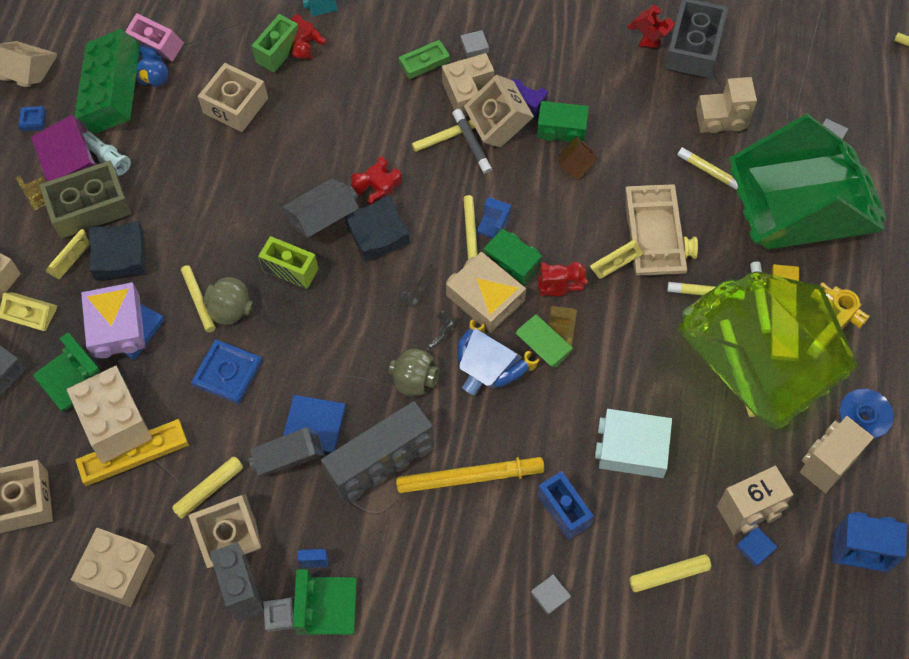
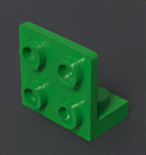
(66, 371)
(324, 605)

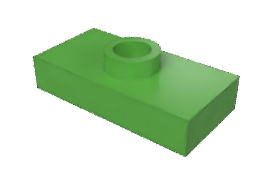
(424, 59)

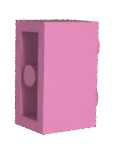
(155, 36)

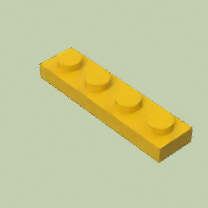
(164, 440)

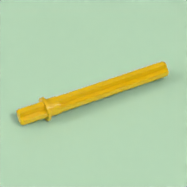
(470, 474)

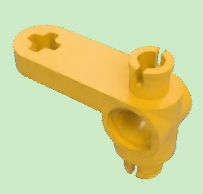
(850, 301)

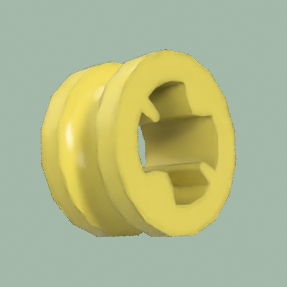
(690, 247)

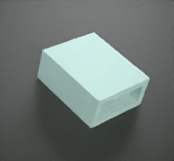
(634, 443)

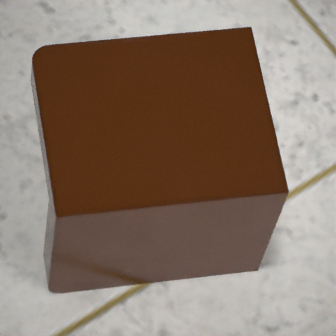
(577, 158)

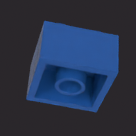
(869, 542)

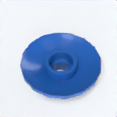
(872, 405)

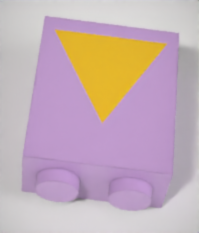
(113, 320)

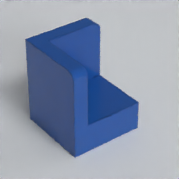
(495, 217)

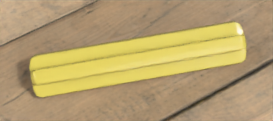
(207, 487)
(670, 573)

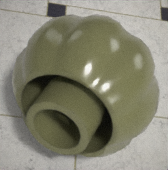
(227, 301)
(414, 371)

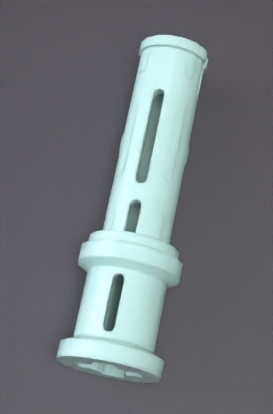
(106, 153)

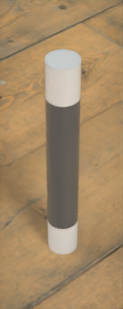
(472, 141)

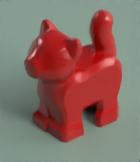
(651, 27)
(304, 35)
(378, 178)
(556, 278)

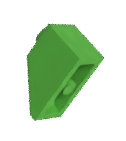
(275, 43)

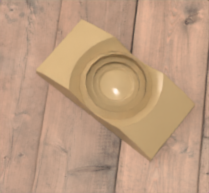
(657, 229)

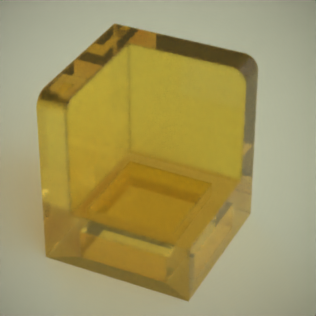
(33, 192)
(563, 322)

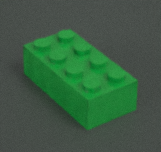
(107, 81)

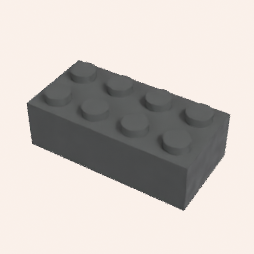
(379, 452)

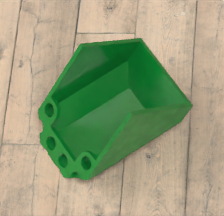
(805, 187)

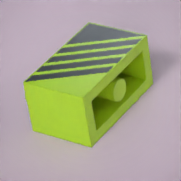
(288, 262)

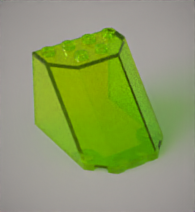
(770, 343)

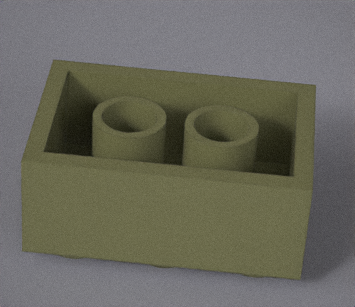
(85, 199)

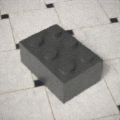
(696, 38)

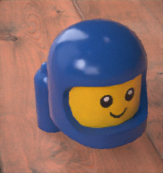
(151, 68)

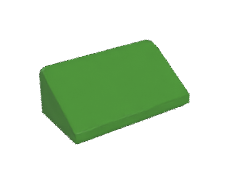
(544, 341)

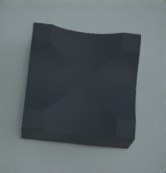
(377, 229)
(117, 251)

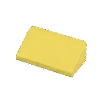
(69, 255)
(617, 259)
(26, 310)

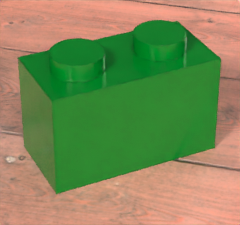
(562, 121)
(514, 256)

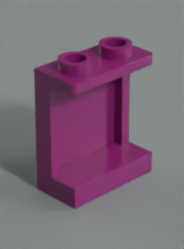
(63, 148)

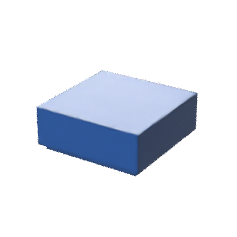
(32, 118)
(756, 547)
(313, 558)

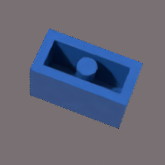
(565, 505)

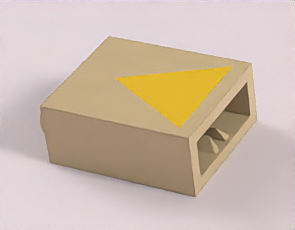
(485, 291)

